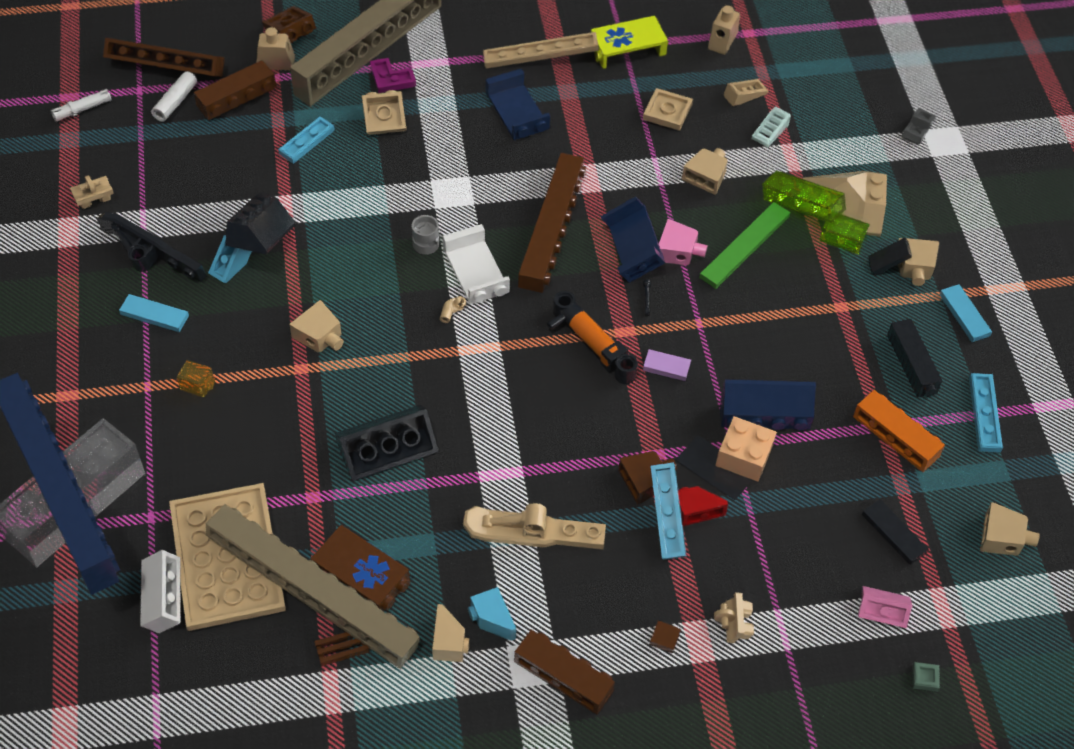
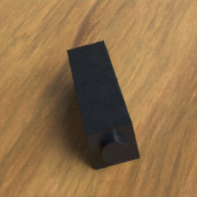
(914, 358)

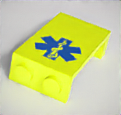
(629, 37)

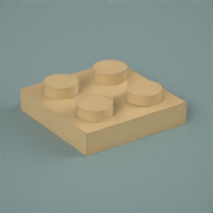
(667, 109)

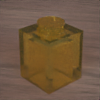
(195, 378)

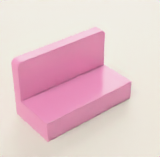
(885, 607)

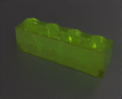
(804, 196)

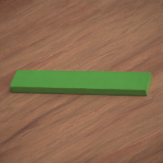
(744, 245)

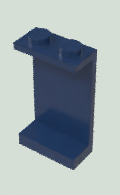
(516, 105)
(634, 239)

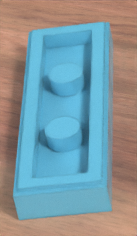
(306, 140)
(154, 313)
(965, 313)

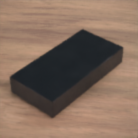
(890, 256)

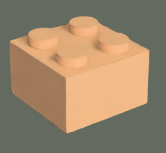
(745, 448)

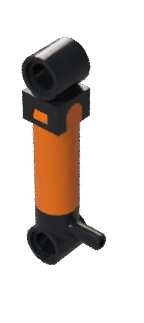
(613, 354)

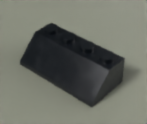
(259, 224)
(386, 442)

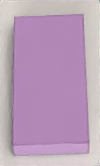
(667, 365)

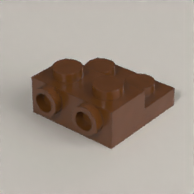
(291, 22)

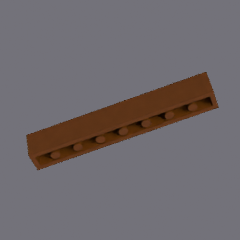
(551, 223)

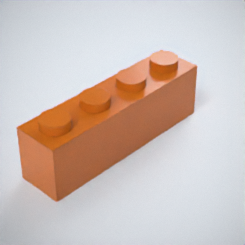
(899, 430)

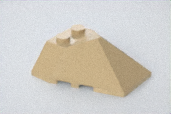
(863, 195)

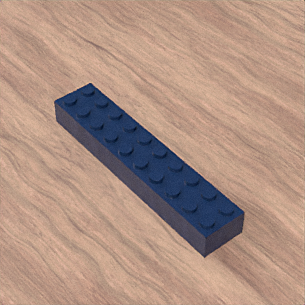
(58, 485)

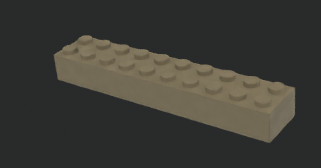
(356, 46)

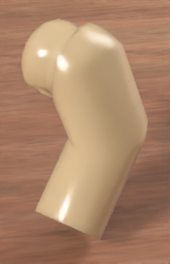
(452, 306)

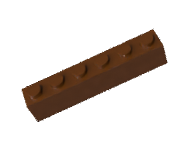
(163, 57)

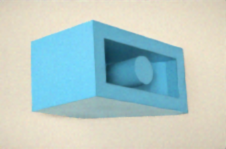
(228, 261)
(492, 614)

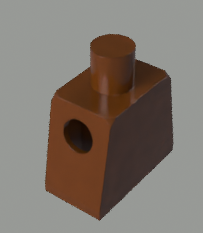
(637, 474)

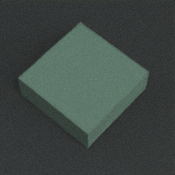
(926, 676)

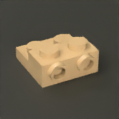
(383, 112)

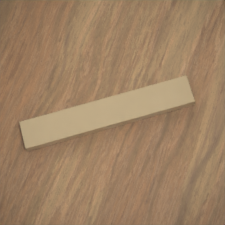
(540, 50)

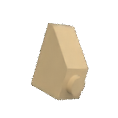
(449, 637)

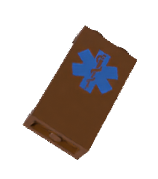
(363, 567)

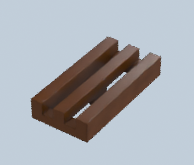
(337, 647)

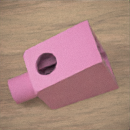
(680, 243)

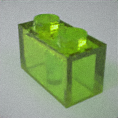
(845, 233)

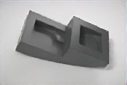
(919, 126)

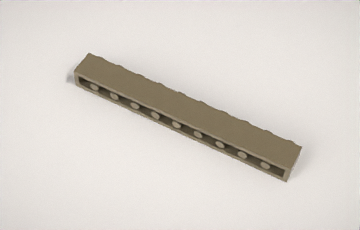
(312, 585)

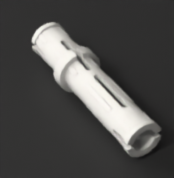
(78, 106)

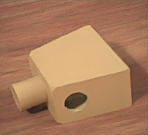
(729, 23)
(275, 50)
(706, 170)
(922, 263)
(317, 328)
(1006, 531)

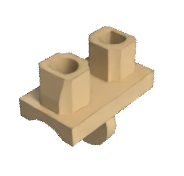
(92, 191)
(732, 618)

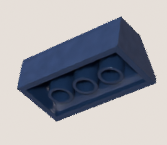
(769, 403)

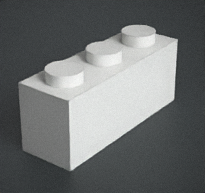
(160, 591)

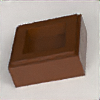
(665, 636)

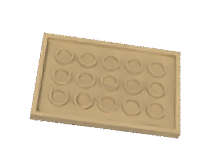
(214, 581)

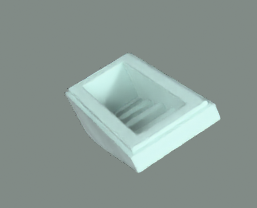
(777, 117)

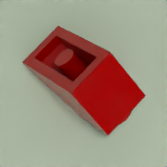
(700, 505)

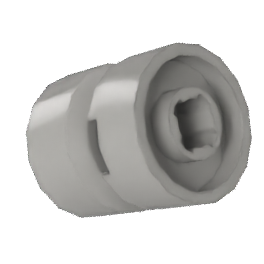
(425, 234)

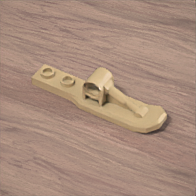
(531, 528)

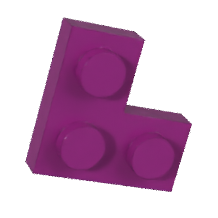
(387, 79)

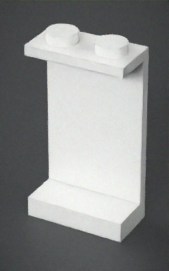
(474, 265)

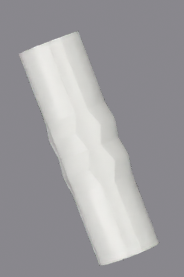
(174, 96)

